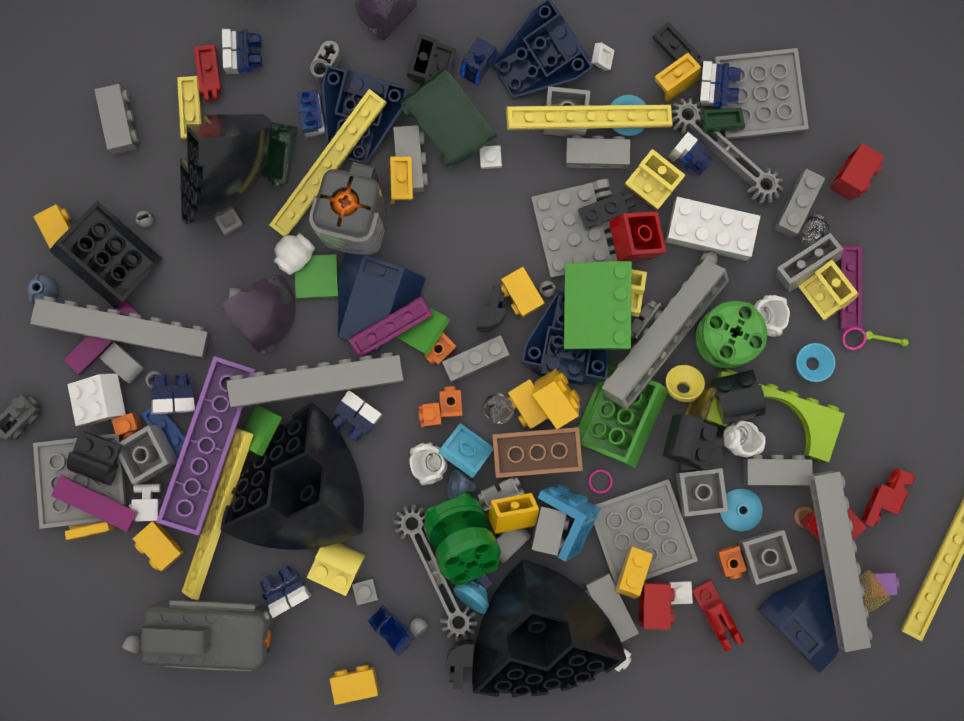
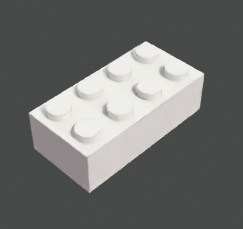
(712, 228)

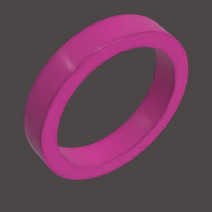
(853, 328)
(610, 485)

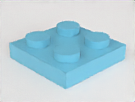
(466, 450)

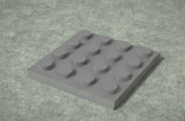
(768, 93)
(50, 464)
(646, 521)

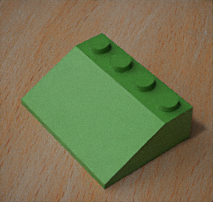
(598, 305)
(617, 430)

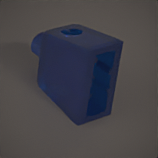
(479, 59)

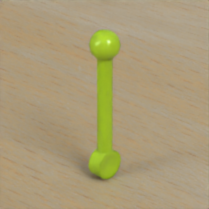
(904, 342)

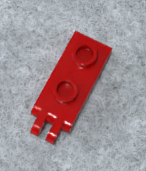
(208, 71)

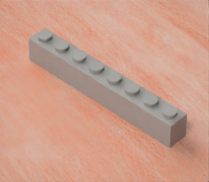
(120, 328)
(665, 333)
(314, 381)
(839, 561)

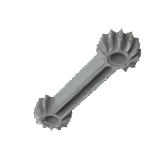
(727, 152)
(435, 575)

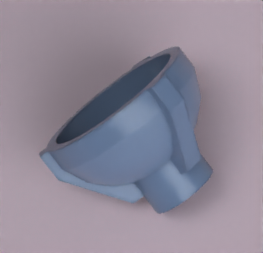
(48, 287)
(459, 483)

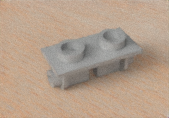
(649, 314)
(509, 488)

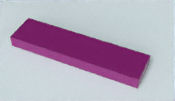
(851, 267)
(390, 326)
(93, 347)
(94, 503)

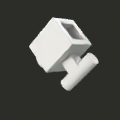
(147, 507)

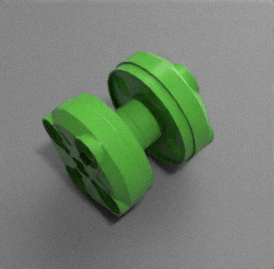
(730, 335)

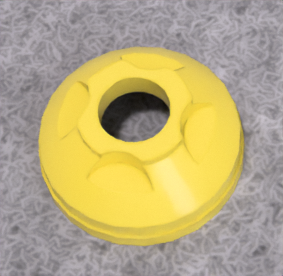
(688, 376)

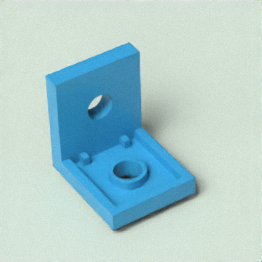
(576, 507)

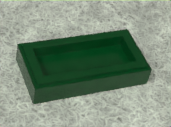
(722, 119)

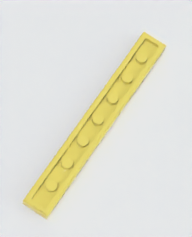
(588, 117)
(331, 158)
(222, 498)
(937, 579)

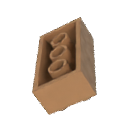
(537, 452)

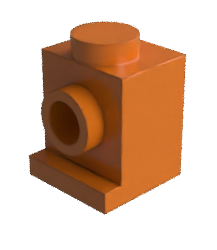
(448, 348)
(451, 410)
(430, 415)
(127, 425)
(725, 556)

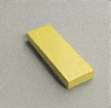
(189, 103)

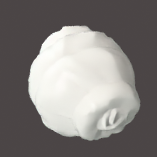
(293, 253)
(775, 313)
(744, 439)
(427, 463)

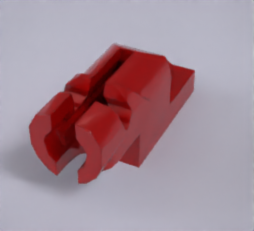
(887, 498)
(716, 614)

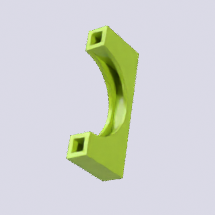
(819, 422)

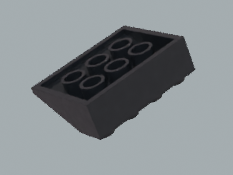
(105, 254)

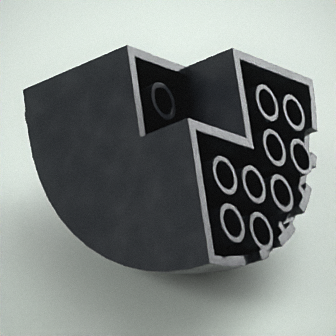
(222, 164)
(300, 490)
(542, 636)

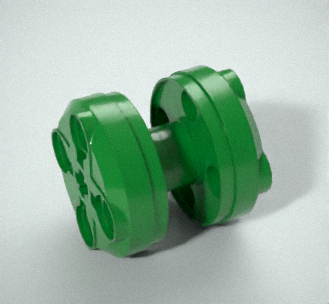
(461, 539)

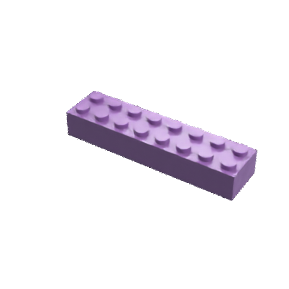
(203, 451)

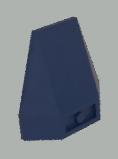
(541, 53)
(343, 92)
(372, 291)
(546, 350)
(805, 618)

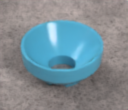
(825, 361)
(473, 596)

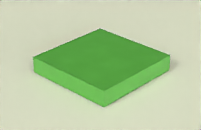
(318, 278)
(426, 333)
(263, 426)

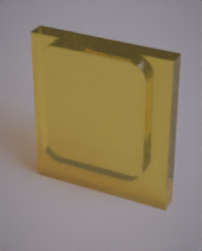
(702, 404)
(874, 592)

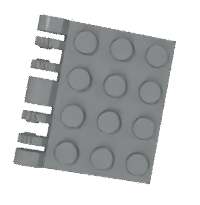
(562, 229)

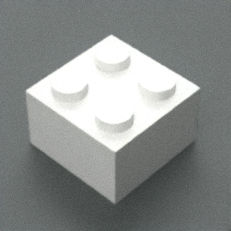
(96, 399)

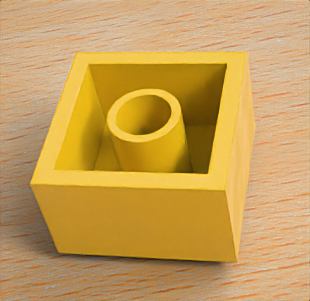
(557, 398)

